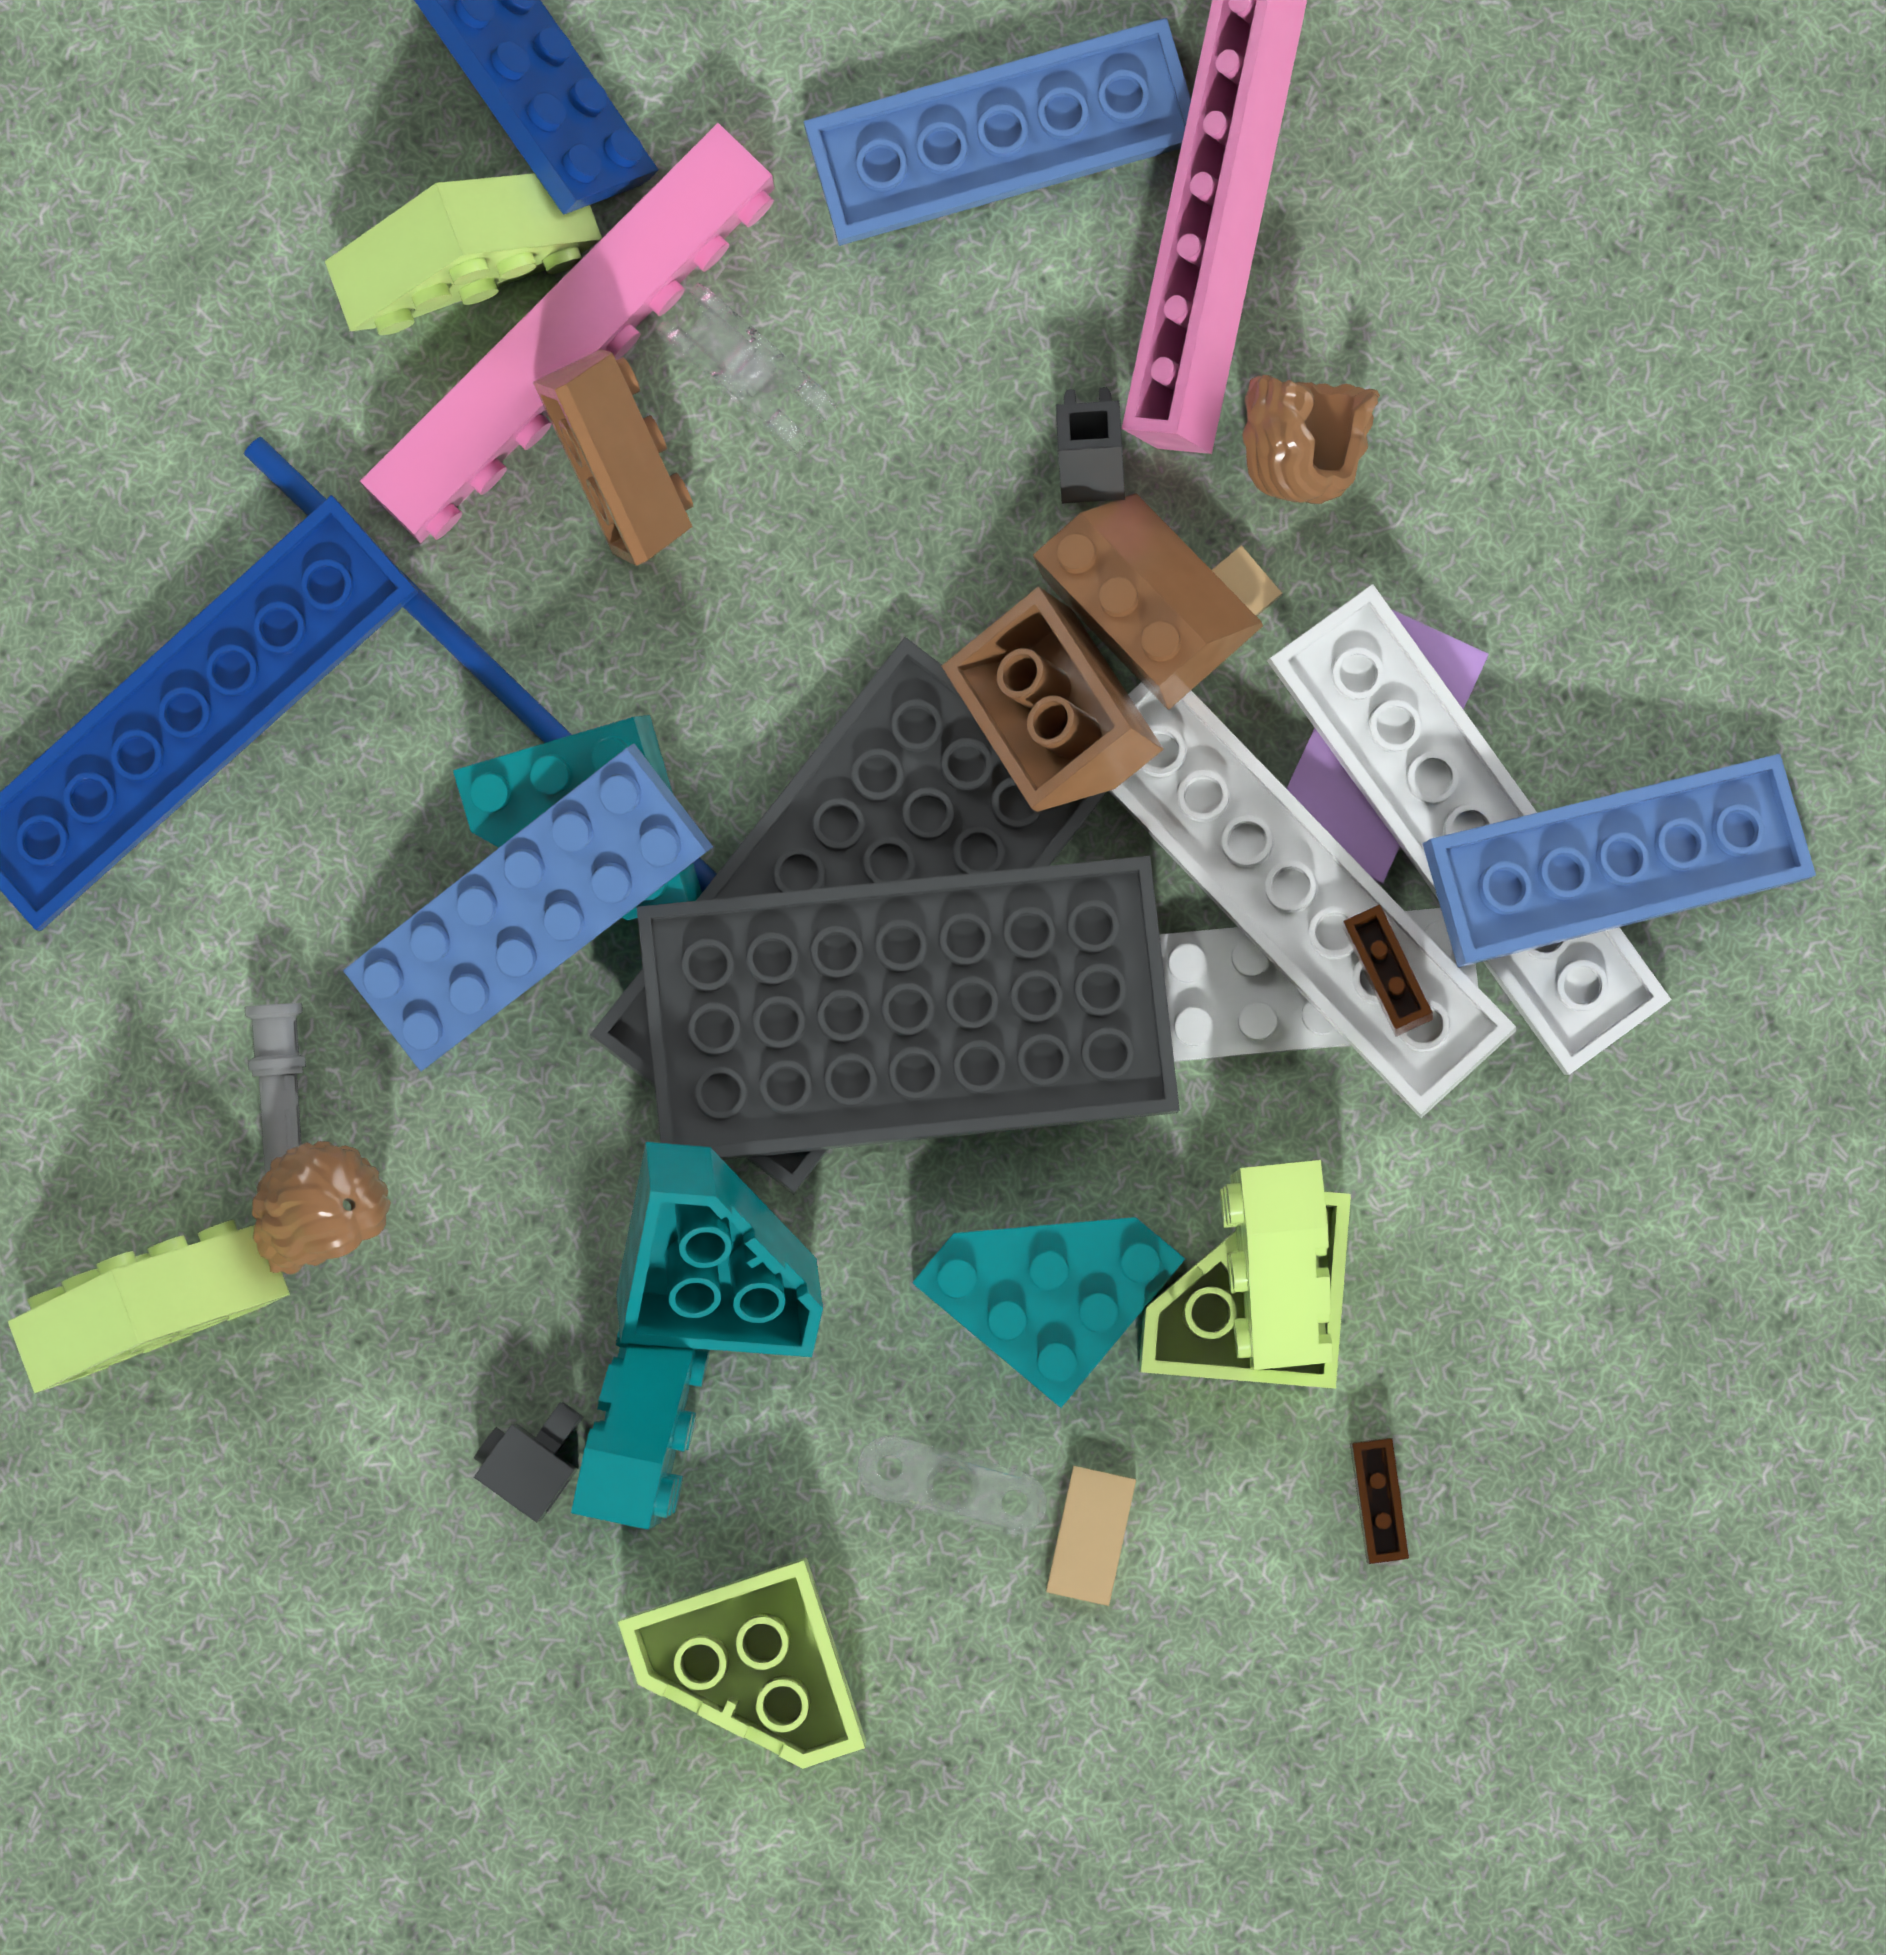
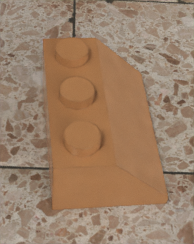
(616, 455)
(1146, 596)
(1051, 704)

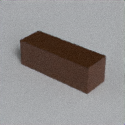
(1387, 970)
(1379, 1500)

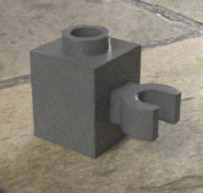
(1090, 449)
(528, 1467)

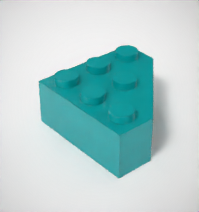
(520, 786)
(712, 1263)
(1050, 1293)
(633, 1450)

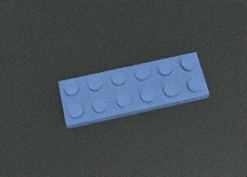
(1000, 131)
(1618, 860)
(528, 907)

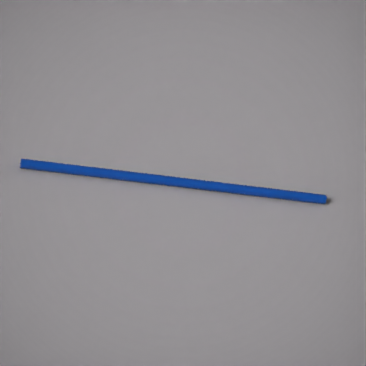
(437, 622)

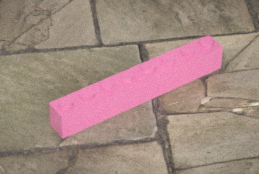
(1213, 223)
(590, 309)

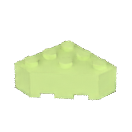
(456, 247)
(1277, 1269)
(142, 1303)
(1192, 1321)
(752, 1663)

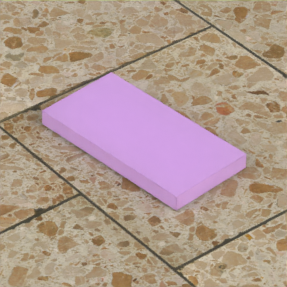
(1329, 791)

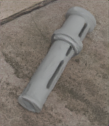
(277, 1065)

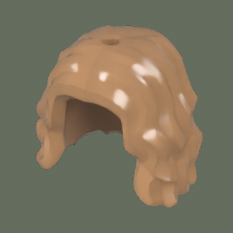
(1305, 437)
(303, 1210)

